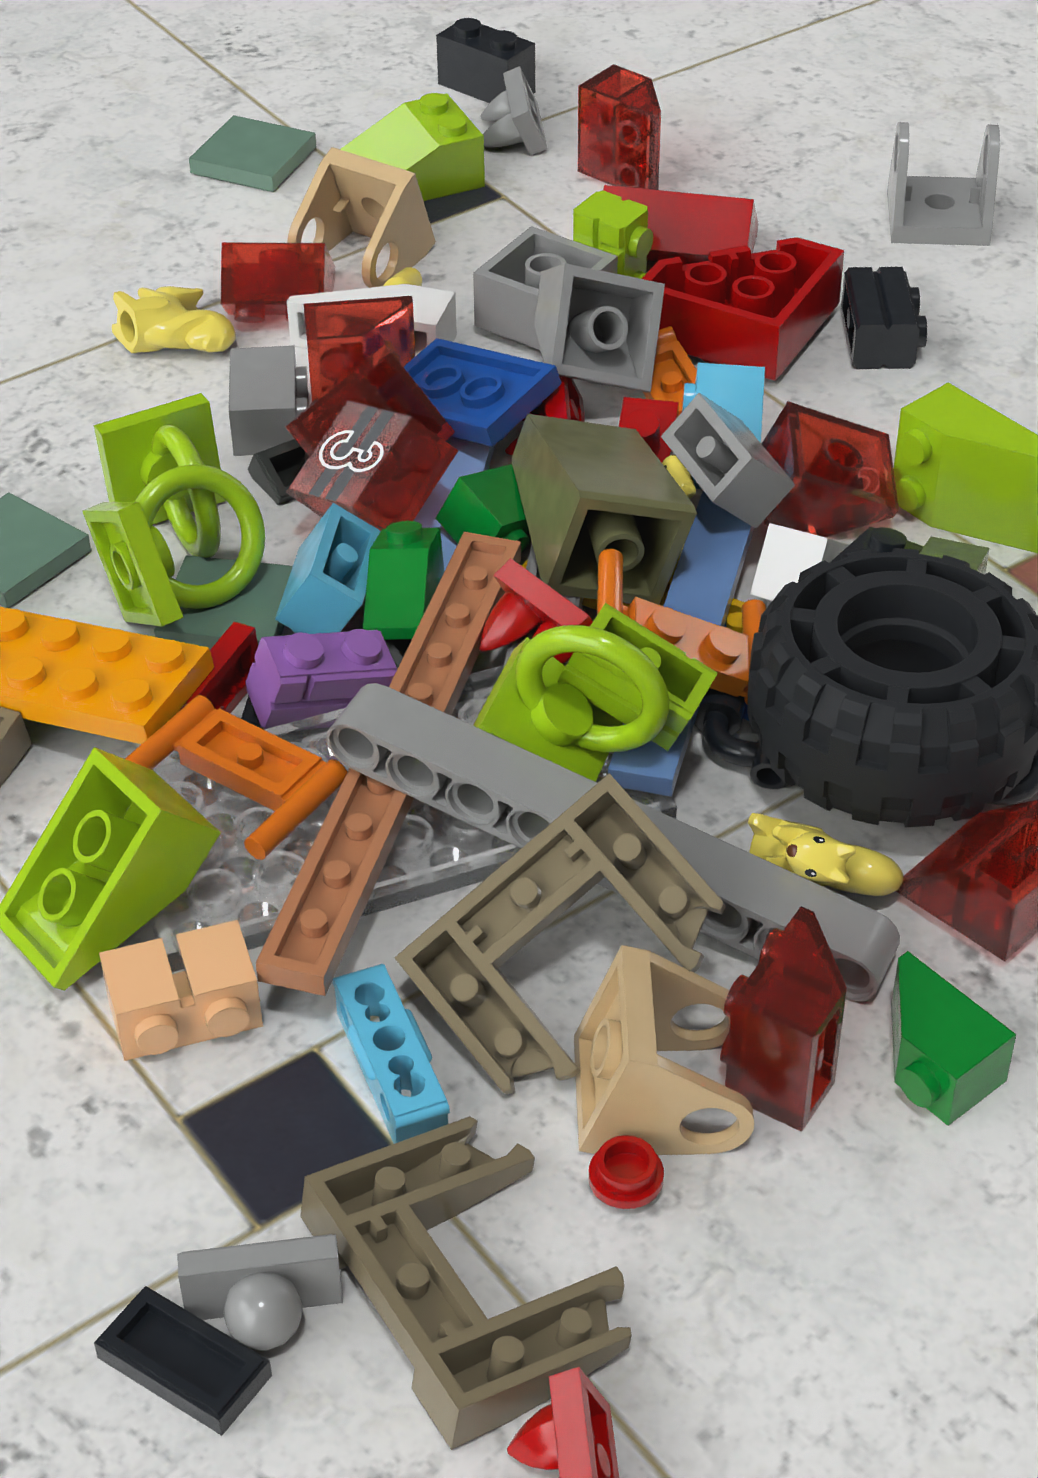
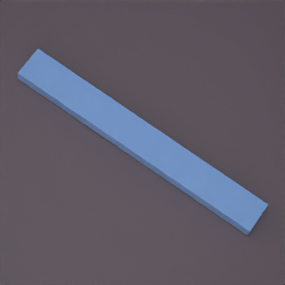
(703, 589)

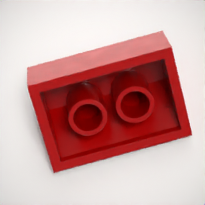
(693, 223)

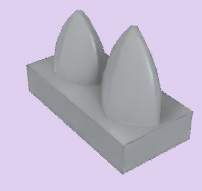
(515, 116)

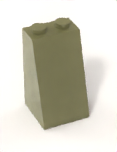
(594, 492)

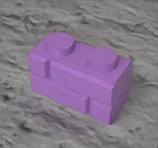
(314, 673)

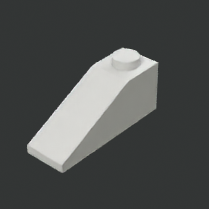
(432, 310)
(786, 555)

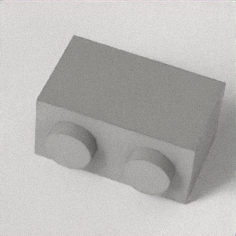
(264, 396)
(727, 461)

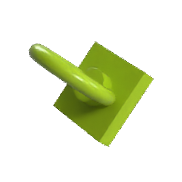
(154, 441)
(141, 561)
(556, 717)

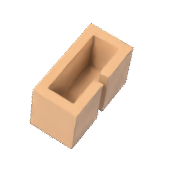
(170, 1010)

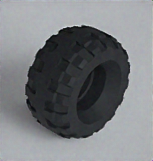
(897, 687)

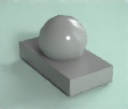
(261, 1286)

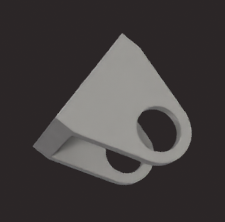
(942, 207)

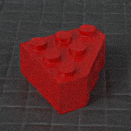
(750, 305)

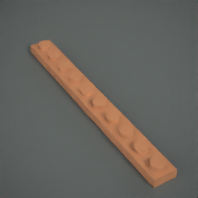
(367, 814)

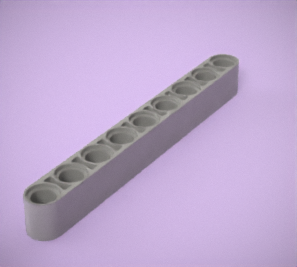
(522, 793)

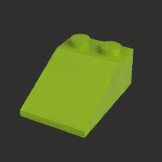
(429, 140)
(968, 469)
(103, 867)

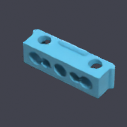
(390, 1053)

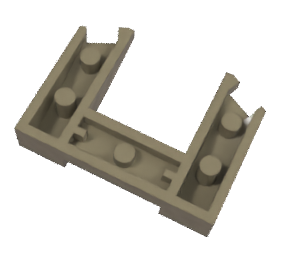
(462, 951)
(466, 1367)

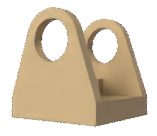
(371, 200)
(625, 1081)

